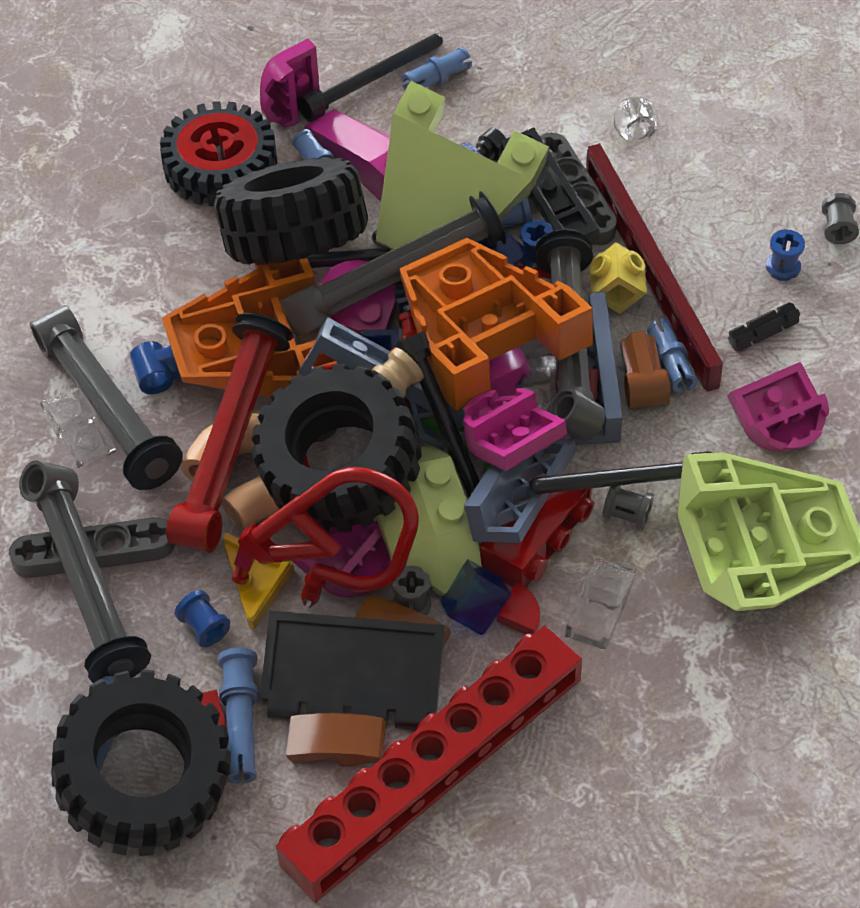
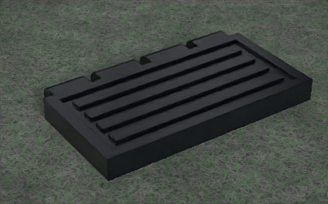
(352, 665)

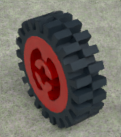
(191, 154)

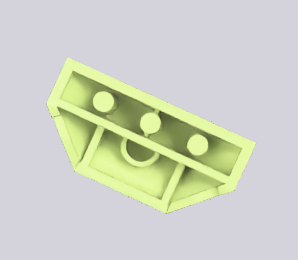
(443, 528)

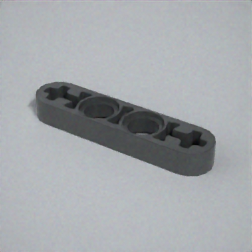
(583, 186)
(97, 536)

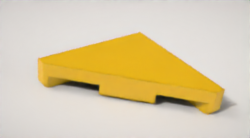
(263, 583)

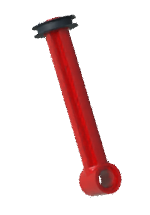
(197, 521)

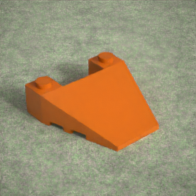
(483, 308)
(203, 332)

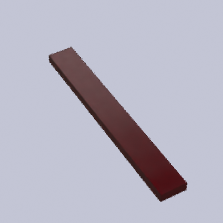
(658, 274)

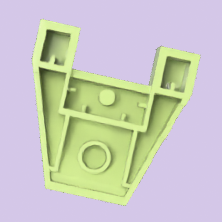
(434, 177)

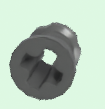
(839, 212)
(628, 506)
(416, 593)

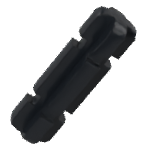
(764, 326)

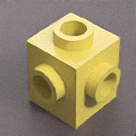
(620, 276)

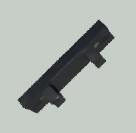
(557, 198)

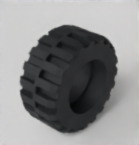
(291, 211)
(326, 403)
(149, 706)

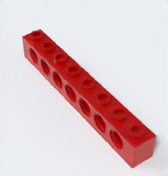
(322, 868)

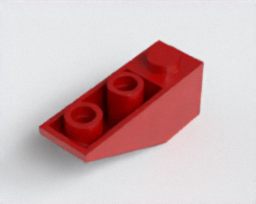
(547, 534)

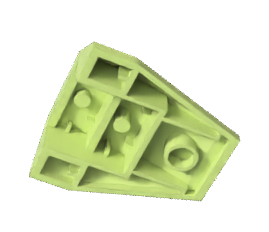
(763, 529)

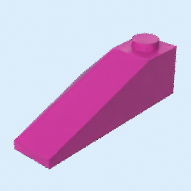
(354, 142)

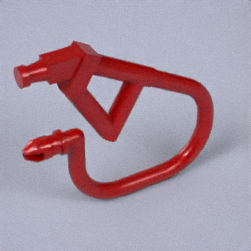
(257, 545)

